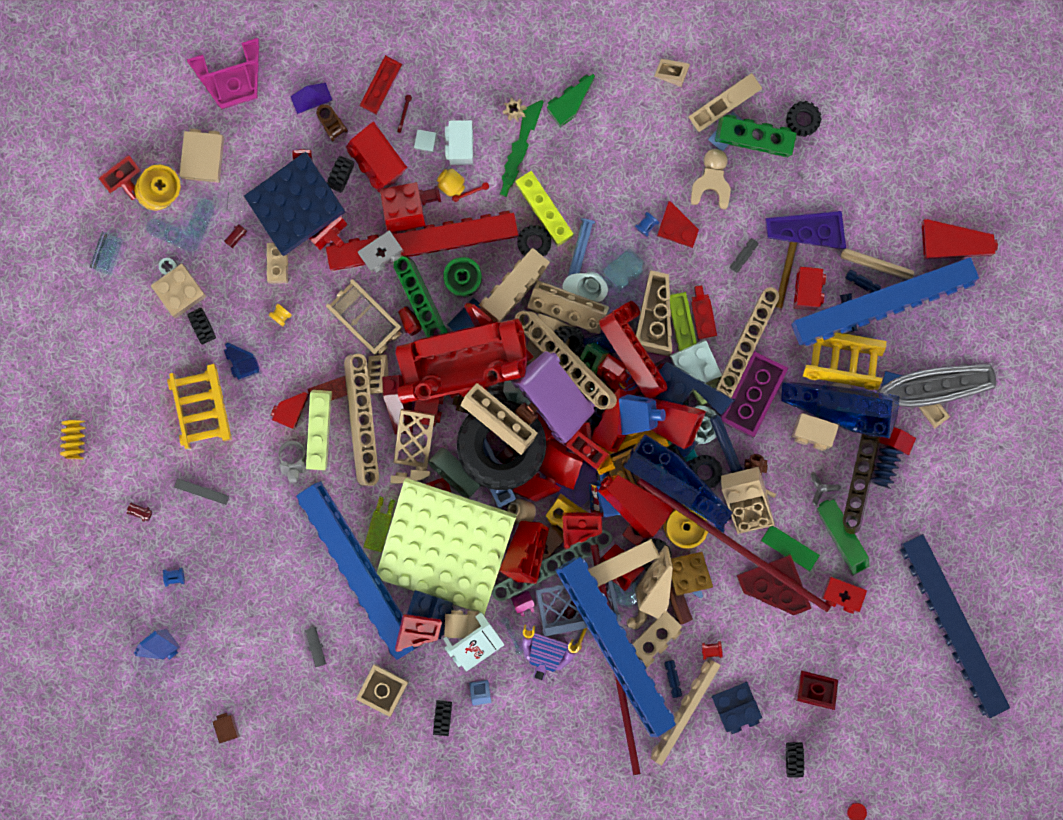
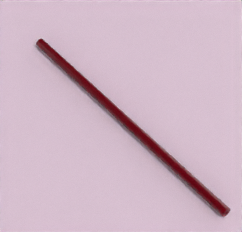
(734, 545)
(621, 693)

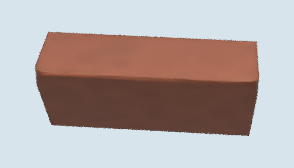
(680, 607)

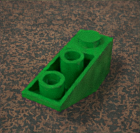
(568, 105)

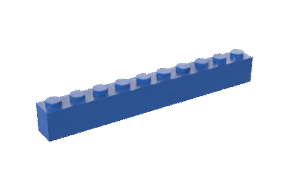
(885, 301)
(354, 564)
(616, 647)

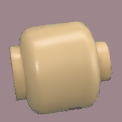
(523, 509)

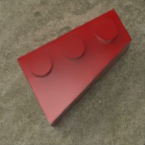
(525, 552)

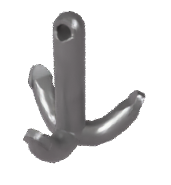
(821, 488)

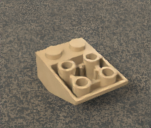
(747, 500)

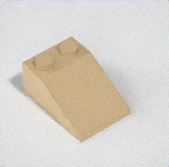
(655, 586)

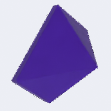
(311, 97)

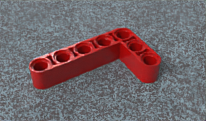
(631, 351)

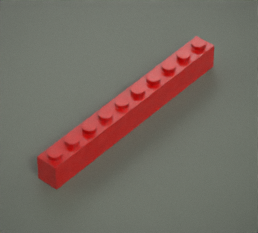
(430, 239)

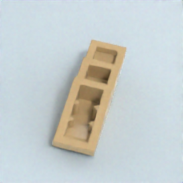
(624, 562)

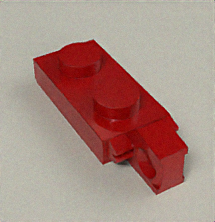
(703, 314)

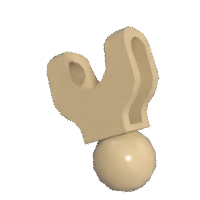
(713, 178)

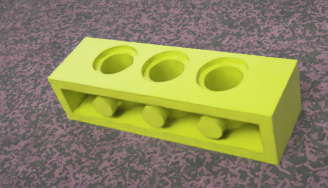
(544, 208)

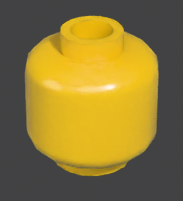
(451, 182)

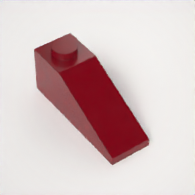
(390, 389)

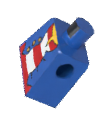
(598, 503)

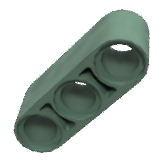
(452, 472)

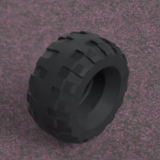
(492, 474)

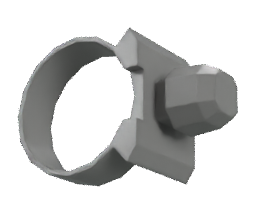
(292, 470)

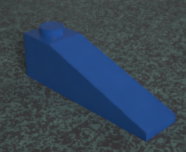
(158, 646)

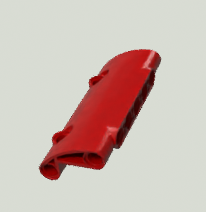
(461, 359)

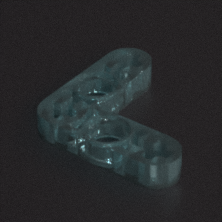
(189, 233)

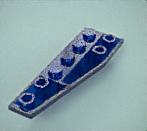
(848, 407)
(675, 479)

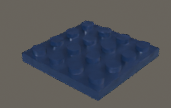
(294, 203)

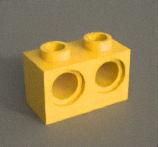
(566, 505)

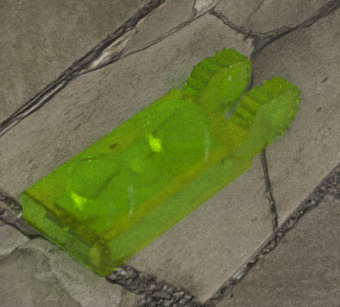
(379, 527)

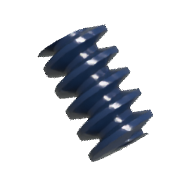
(886, 466)

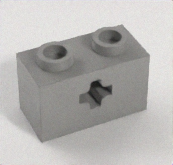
(384, 242)

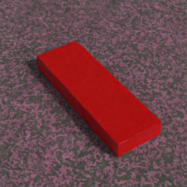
(380, 85)

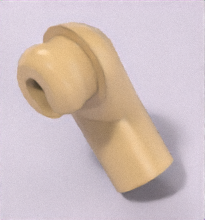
(638, 621)

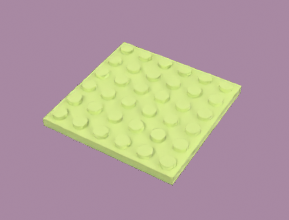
(445, 545)

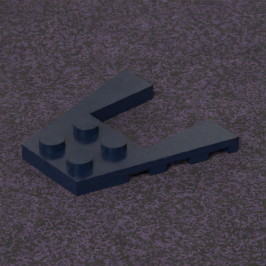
(680, 387)

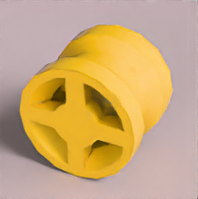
(280, 315)

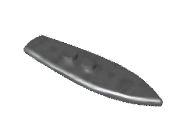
(941, 384)

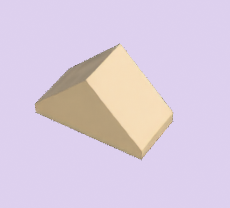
(672, 71)

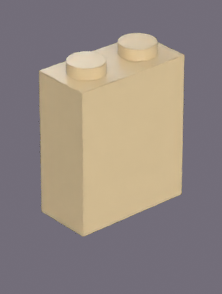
(201, 156)

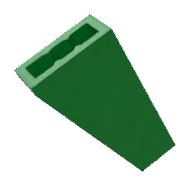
(846, 543)

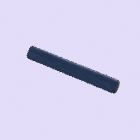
(725, 443)

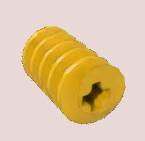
(72, 439)

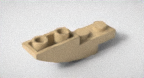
(725, 102)

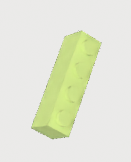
(318, 430)

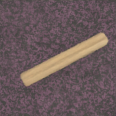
(877, 264)

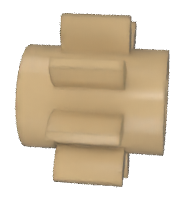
(514, 104)

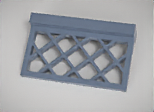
(567, 625)

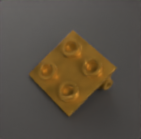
(690, 574)

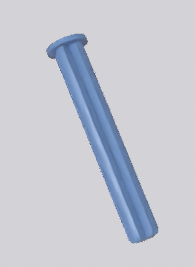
(581, 245)

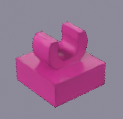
(523, 602)

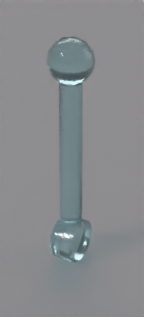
(505, 621)

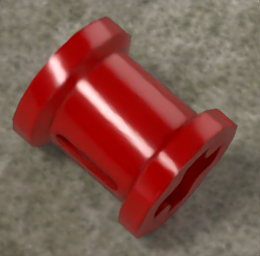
(712, 650)

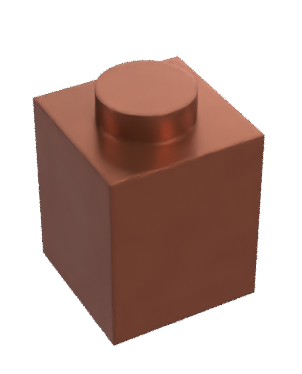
(225, 728)

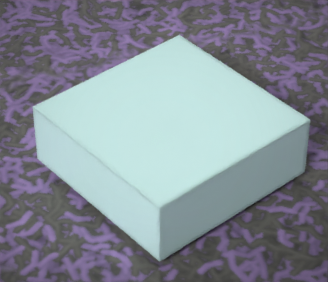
(425, 140)

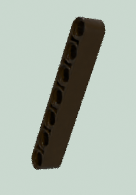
(860, 478)

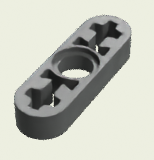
(201, 491)

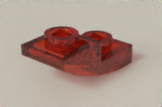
(337, 386)

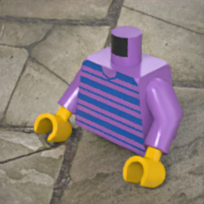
(546, 652)

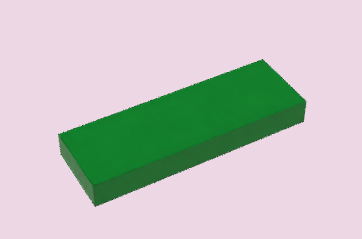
(787, 545)

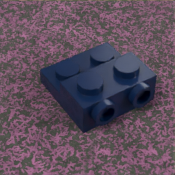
(430, 607)
(737, 708)

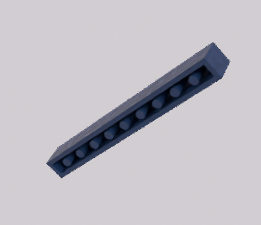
(955, 626)

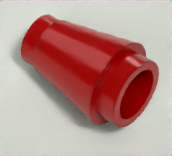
(410, 321)

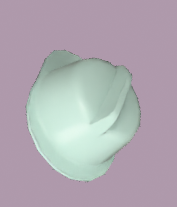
(587, 285)

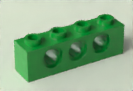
(726, 135)

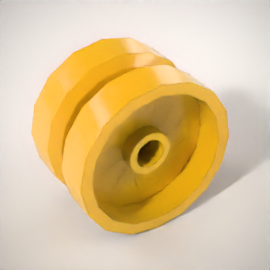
(148, 193)
(683, 538)

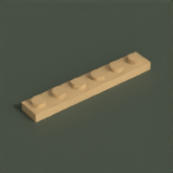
(684, 713)

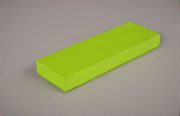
(682, 321)

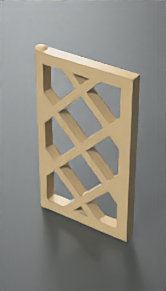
(402, 427)

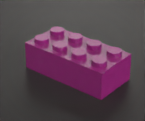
(754, 394)

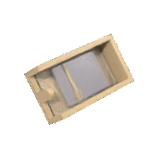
(365, 318)

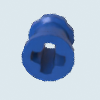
(646, 224)
(173, 577)

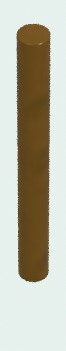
(786, 274)

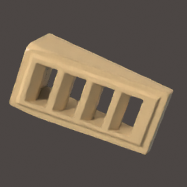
(372, 374)

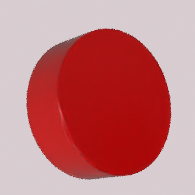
(857, 812)

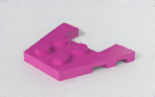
(232, 84)

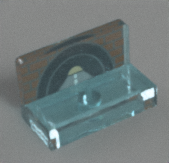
(106, 253)

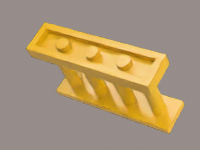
(856, 345)
(218, 412)

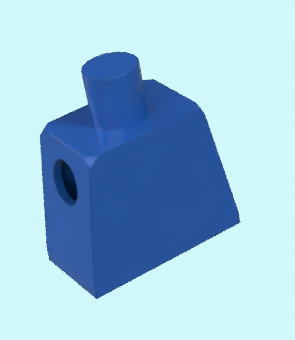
(639, 414)

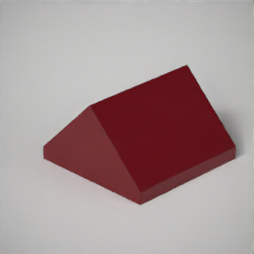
(817, 690)

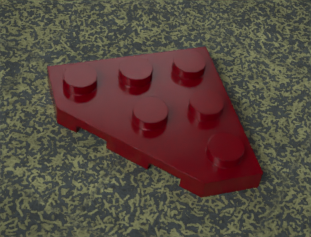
(770, 590)

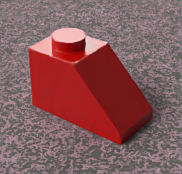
(289, 410)

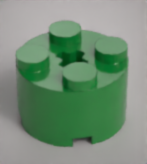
(462, 266)

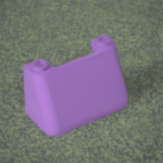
(555, 396)

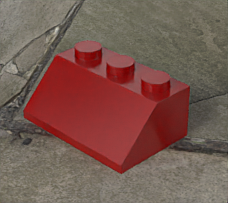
(376, 157)

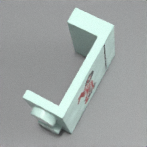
(475, 646)

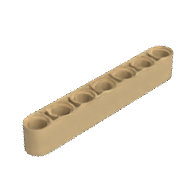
(748, 339)
(561, 349)
(365, 410)

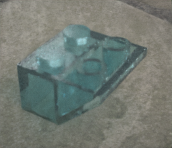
(622, 269)

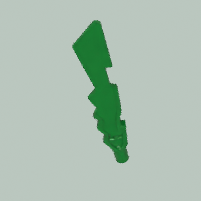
(520, 147)

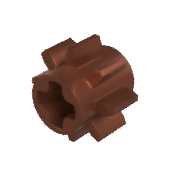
(527, 413)
(756, 460)

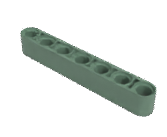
(545, 573)

